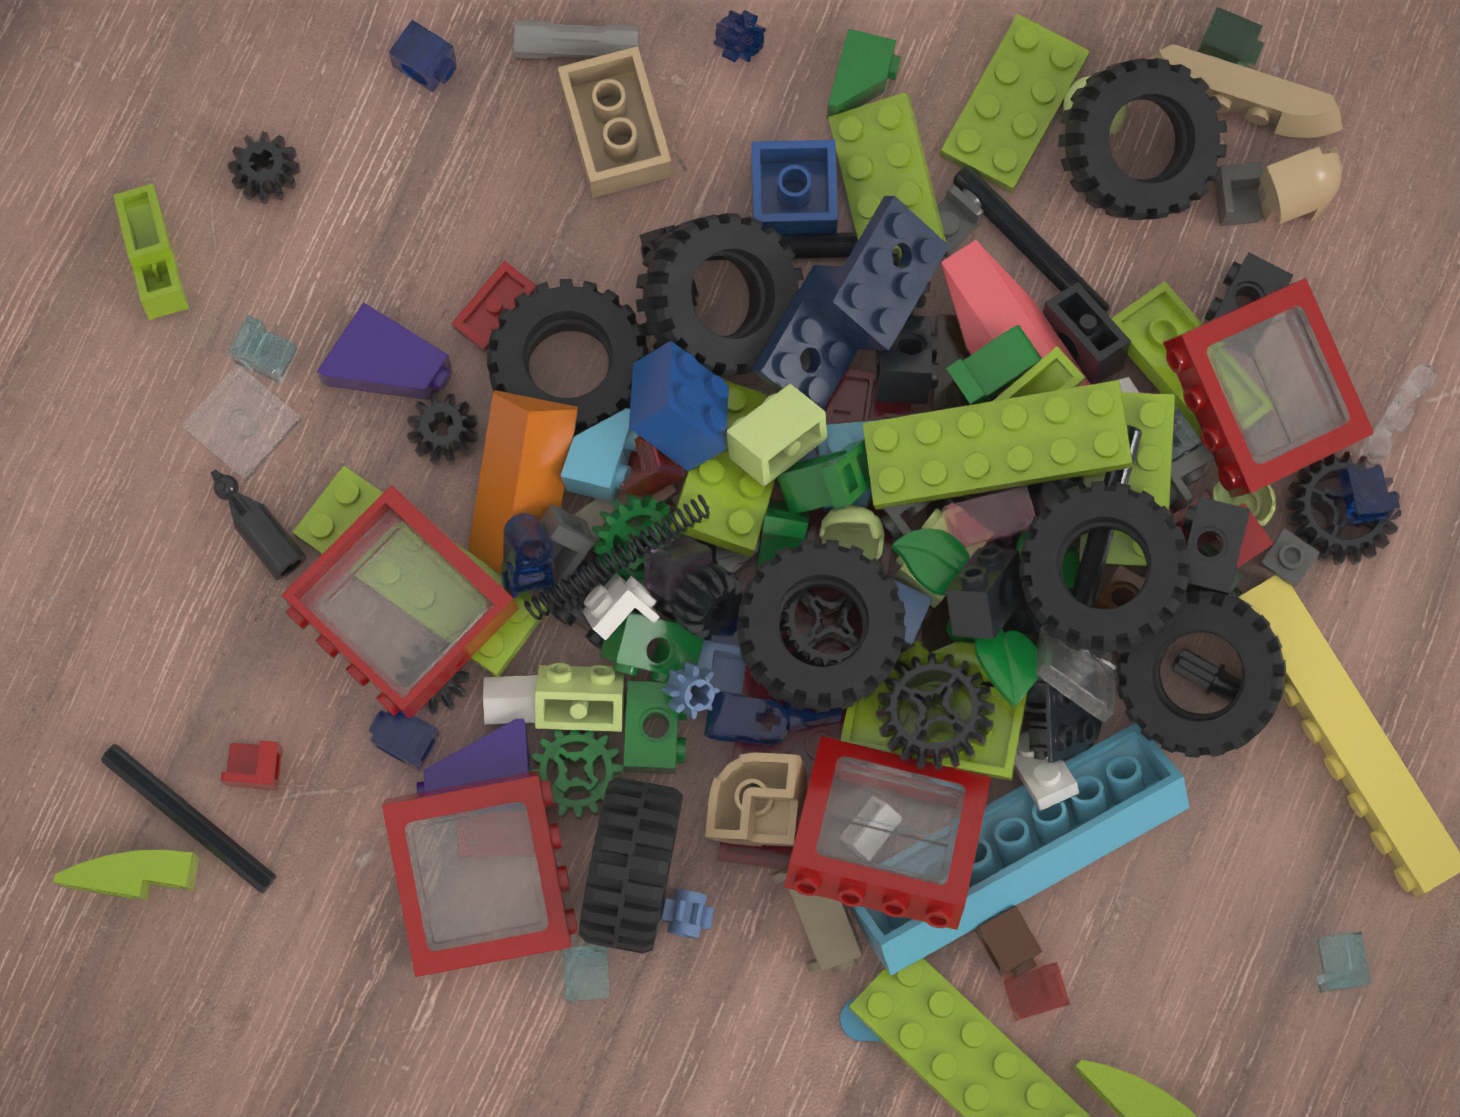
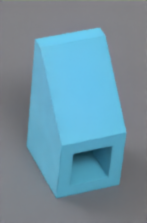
(600, 458)

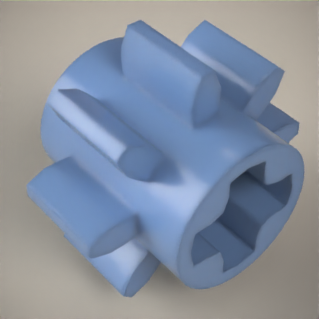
(701, 694)
(687, 914)

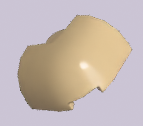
(1301, 185)
(757, 800)

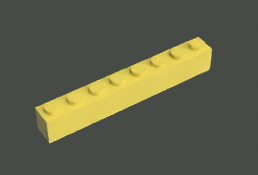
(1356, 745)

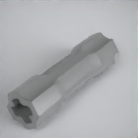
(546, 40)

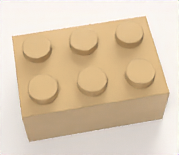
(615, 122)

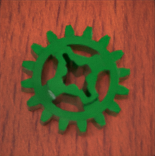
(621, 524)
(590, 757)

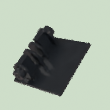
(1067, 723)

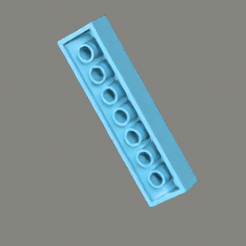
(1020, 851)

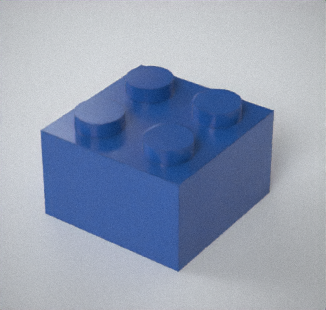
(795, 186)
(679, 406)

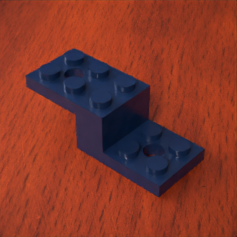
(852, 304)

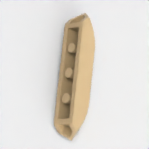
(1261, 97)

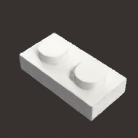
(1043, 780)

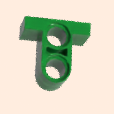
(995, 366)
(826, 479)
(781, 530)

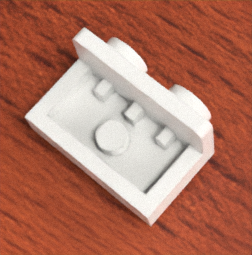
(612, 603)

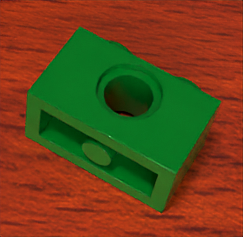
(630, 641)
(641, 751)

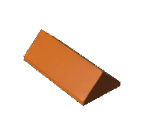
(519, 467)

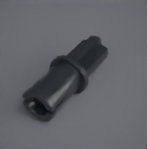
(1207, 675)

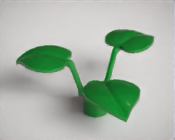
(1009, 658)

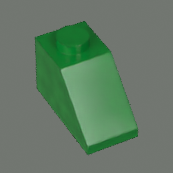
(862, 71)

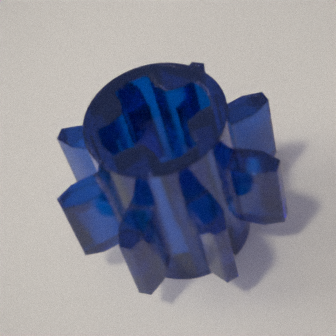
(739, 36)

